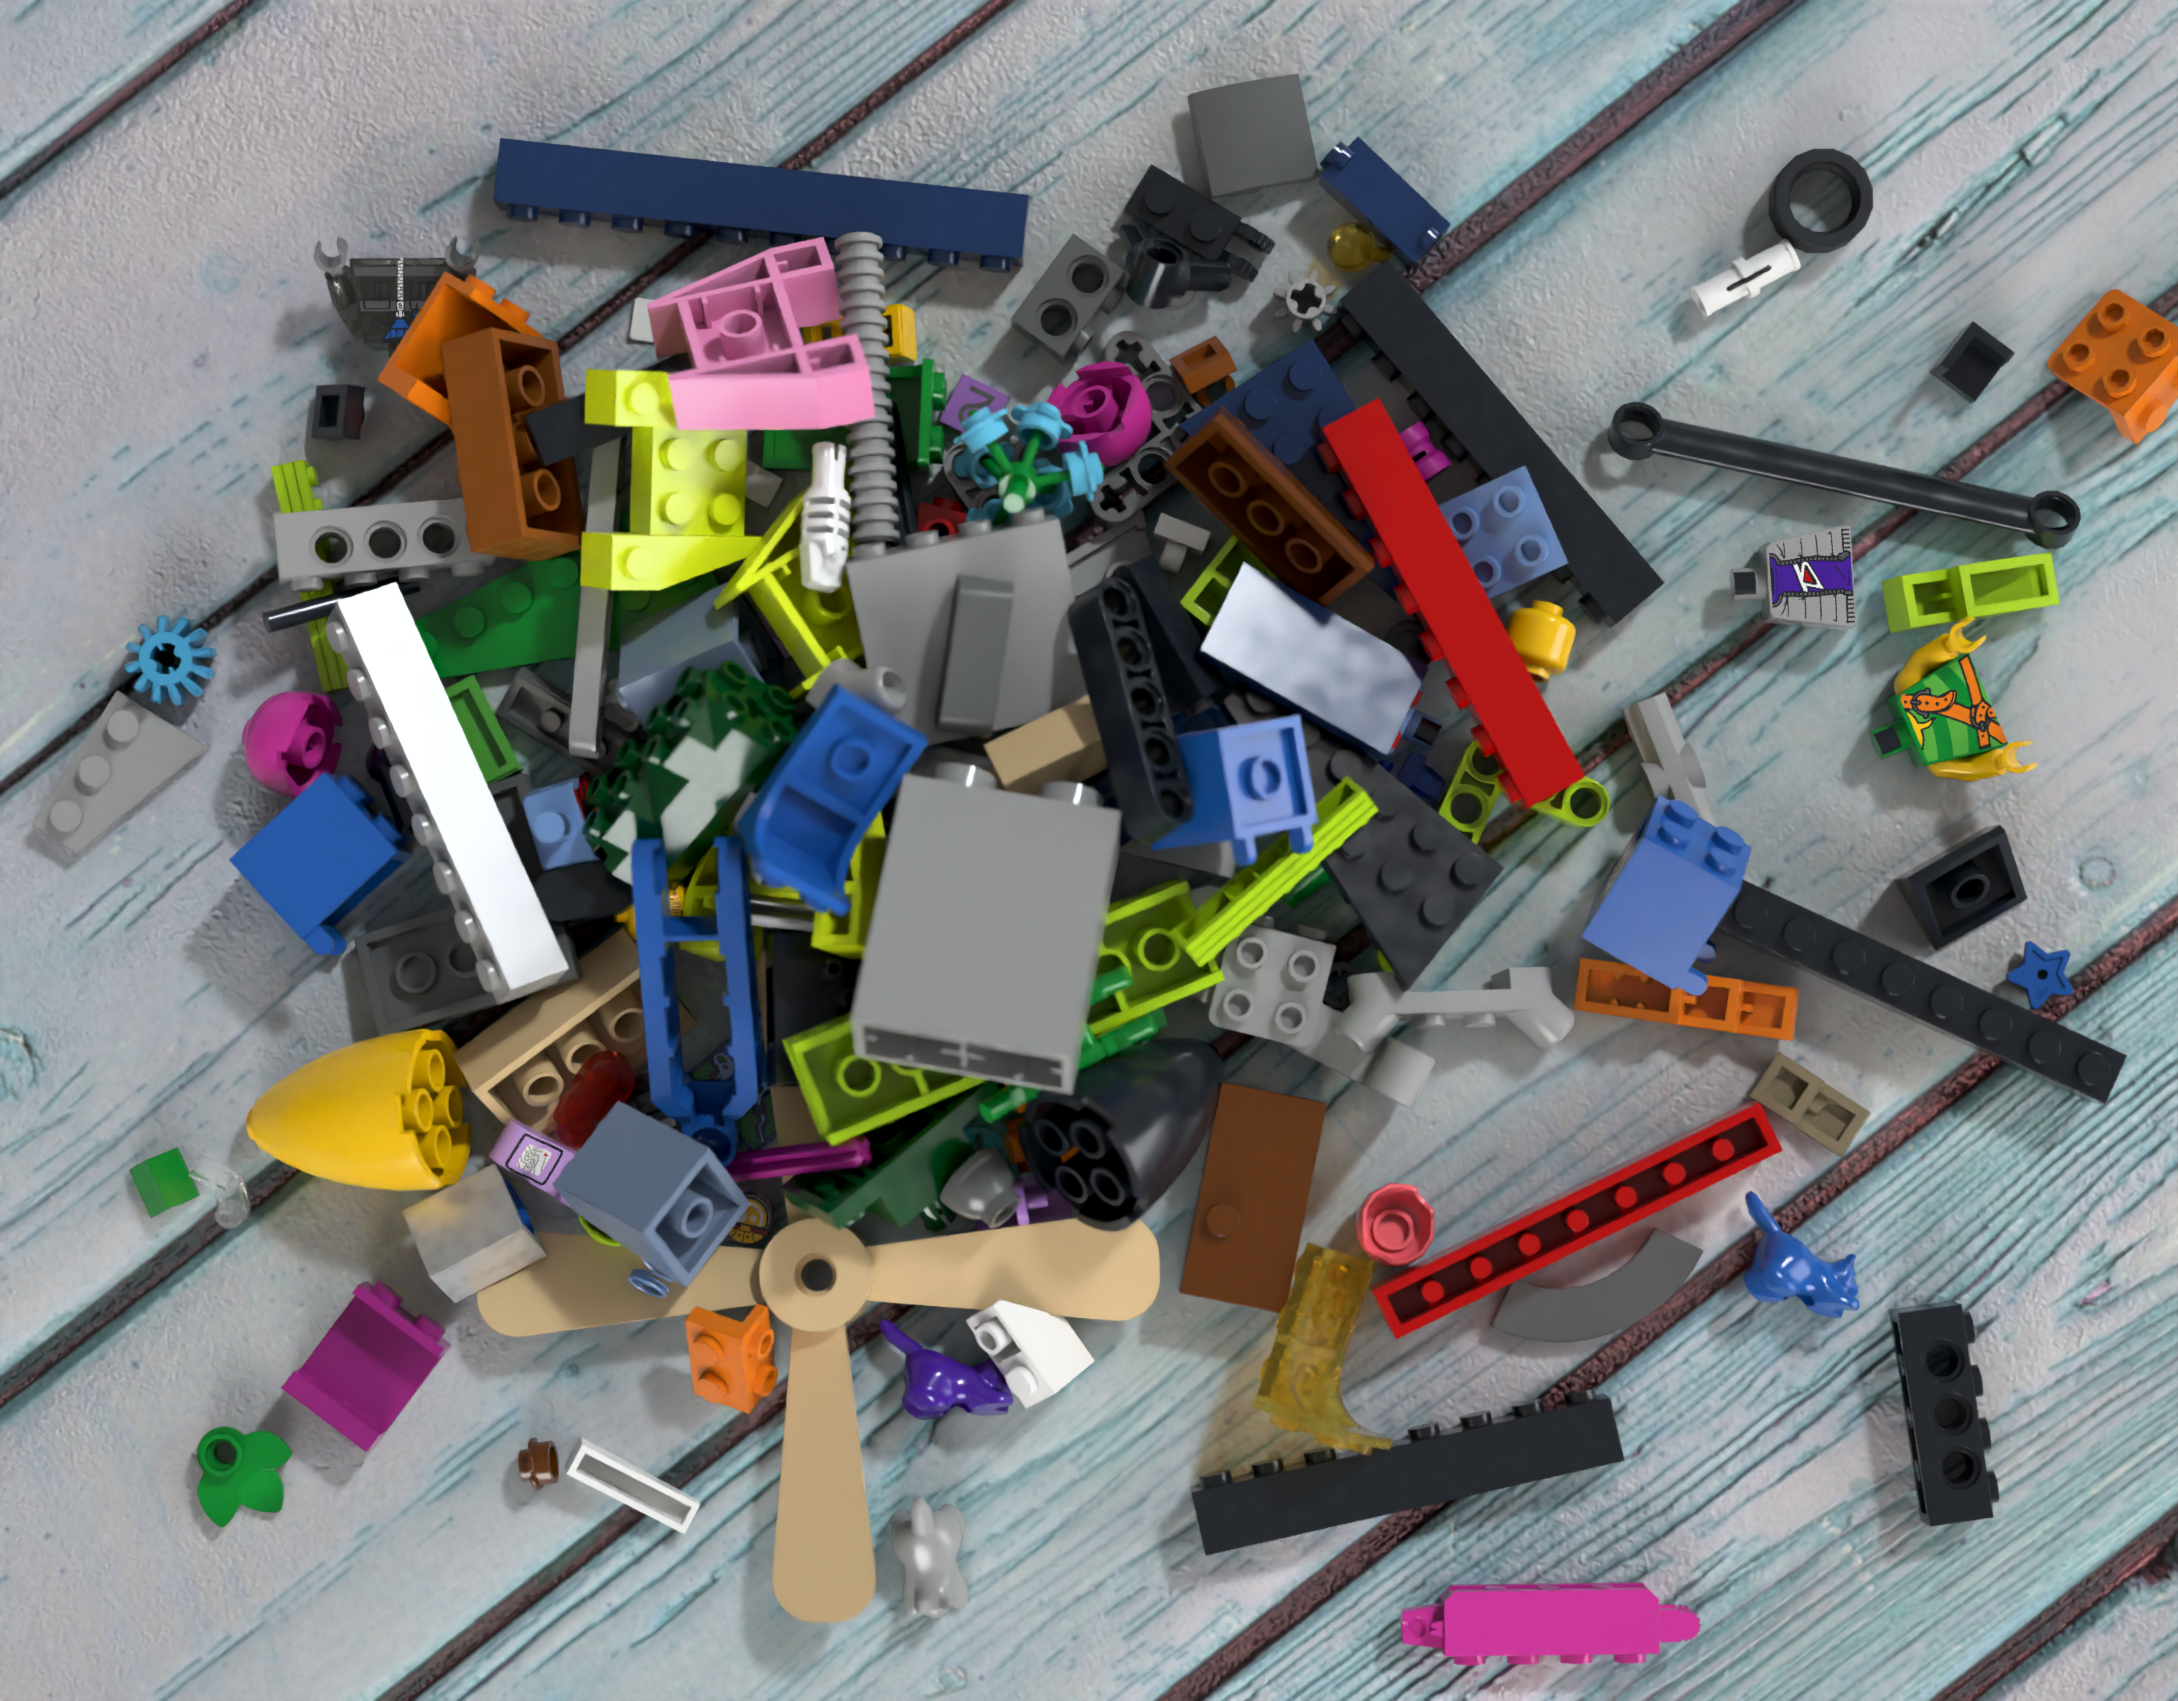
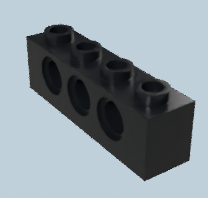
(1914, 1335)

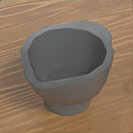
(983, 1189)

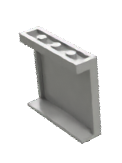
(906, 603)

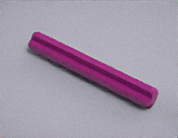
(799, 1159)

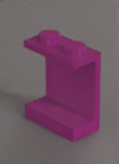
(368, 1365)

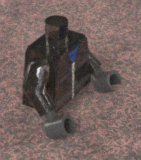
(385, 294)

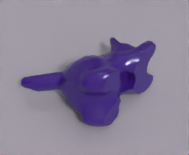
(940, 1383)

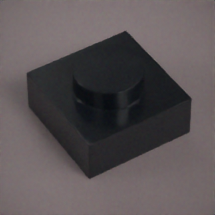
(338, 412)

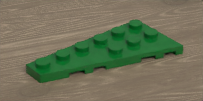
(534, 616)

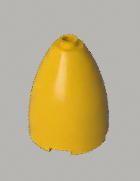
(371, 1114)

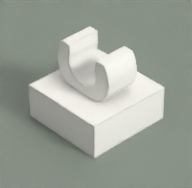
(1179, 538)

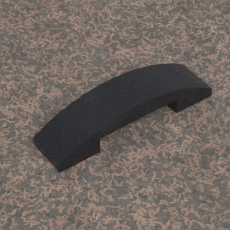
(560, 427)

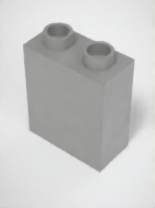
(987, 929)

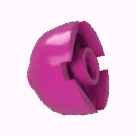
(1104, 410)
(292, 741)

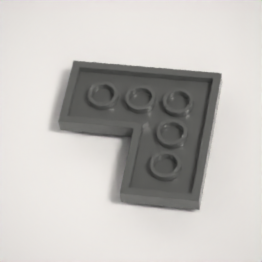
(422, 967)

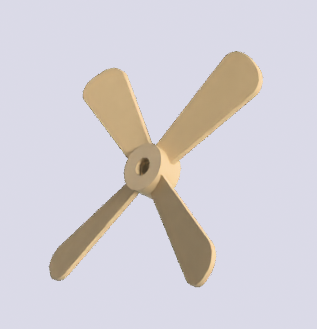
(823, 1522)

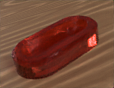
(591, 1095)

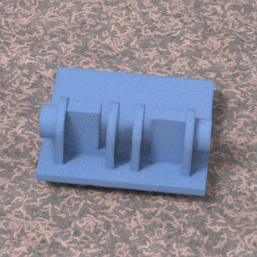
(1504, 532)

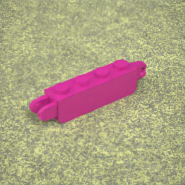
(1547, 1620)

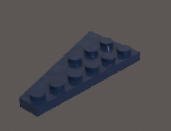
(1285, 413)

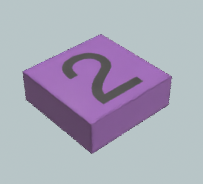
(971, 395)

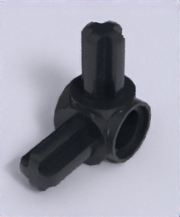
(1162, 269)

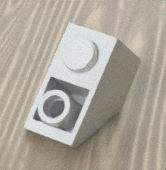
(1030, 1349)

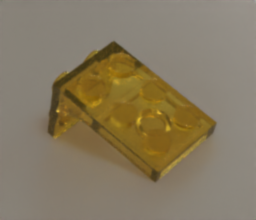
(1311, 1342)

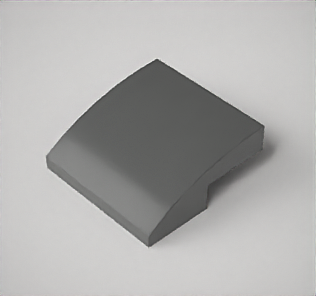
(1253, 136)

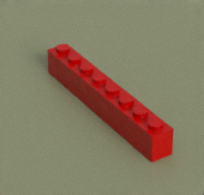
(1450, 605)
(1575, 1218)

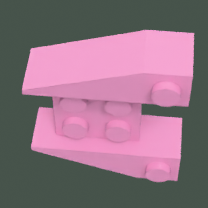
(749, 347)

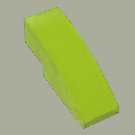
(1971, 591)

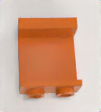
(449, 313)

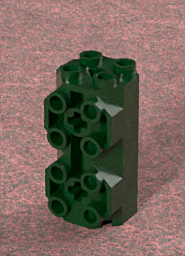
(689, 780)

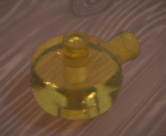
(1354, 248)

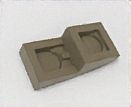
(1810, 1104)

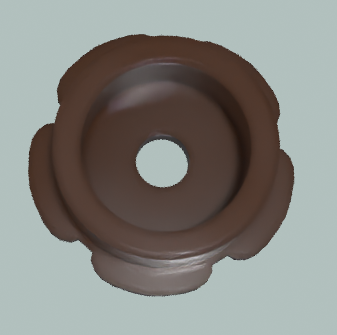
(539, 1463)

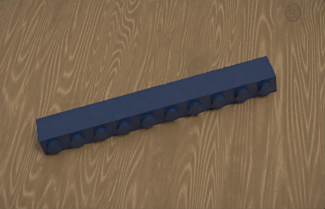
(758, 203)

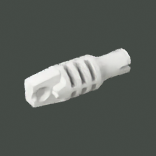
(825, 520)

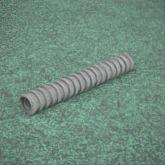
(869, 437)

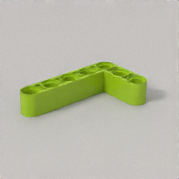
(1486, 791)

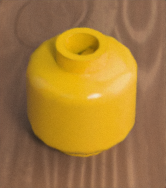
(1542, 639)

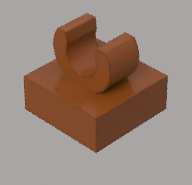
(1203, 366)

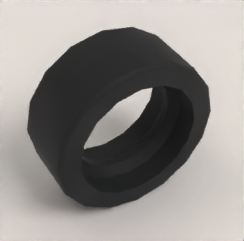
(1821, 160)

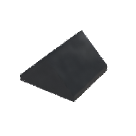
(1963, 886)

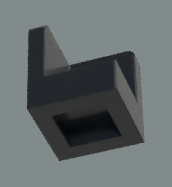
(1971, 361)

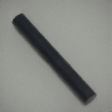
(322, 607)

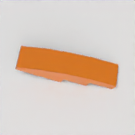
(1724, 1006)

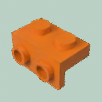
(731, 1358)

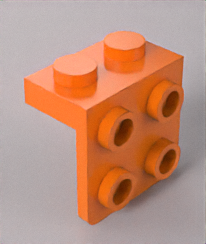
(2124, 362)

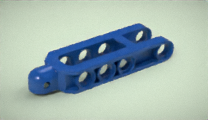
(703, 1107)

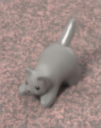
(929, 1550)

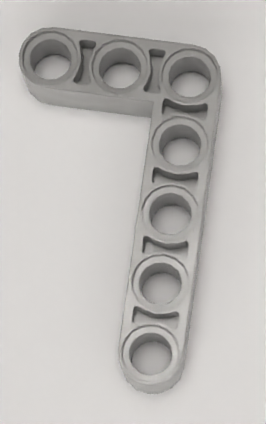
(1389, 1070)

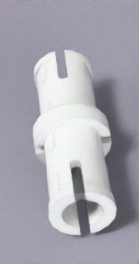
(1776, 263)

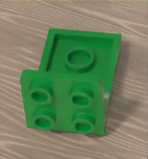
(918, 395)

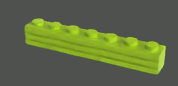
(296, 493)
(1272, 874)

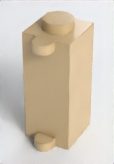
(1047, 750)

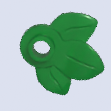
(245, 1480)

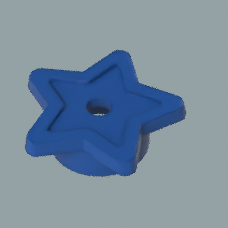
(2026, 974)

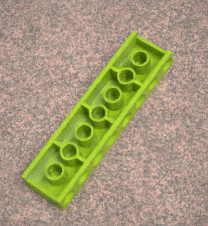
(861, 1093)

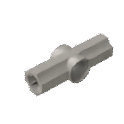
(1666, 761)

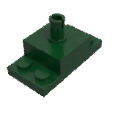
(906, 1170)

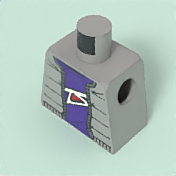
(1803, 580)

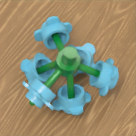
(1028, 481)

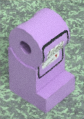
(532, 1156)

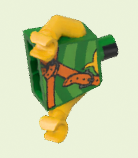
(1946, 715)

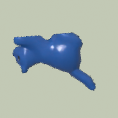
(1787, 1269)

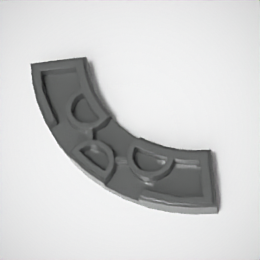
(1603, 1305)

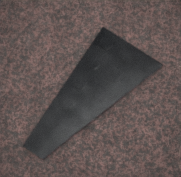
(1402, 870)

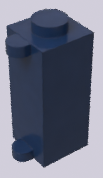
(1382, 201)

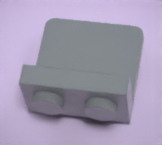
(1273, 982)

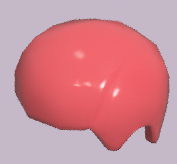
(1395, 1225)

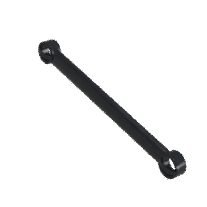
(1844, 475)

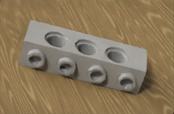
(300, 532)

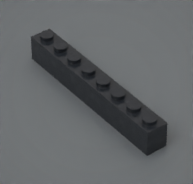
(1493, 437)
(1922, 993)
(1414, 1473)

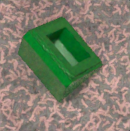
(164, 1182)

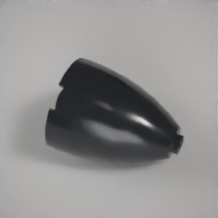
(1133, 1124)

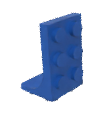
(827, 797)

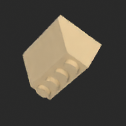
(539, 1046)

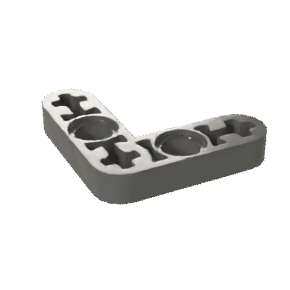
(1160, 447)

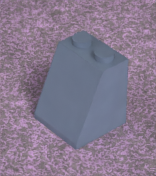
(695, 636)
(653, 1192)

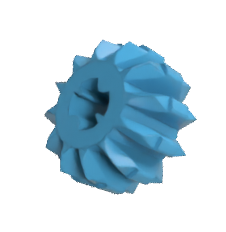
(155, 672)

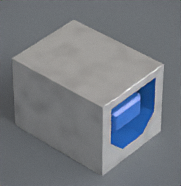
(474, 1233)

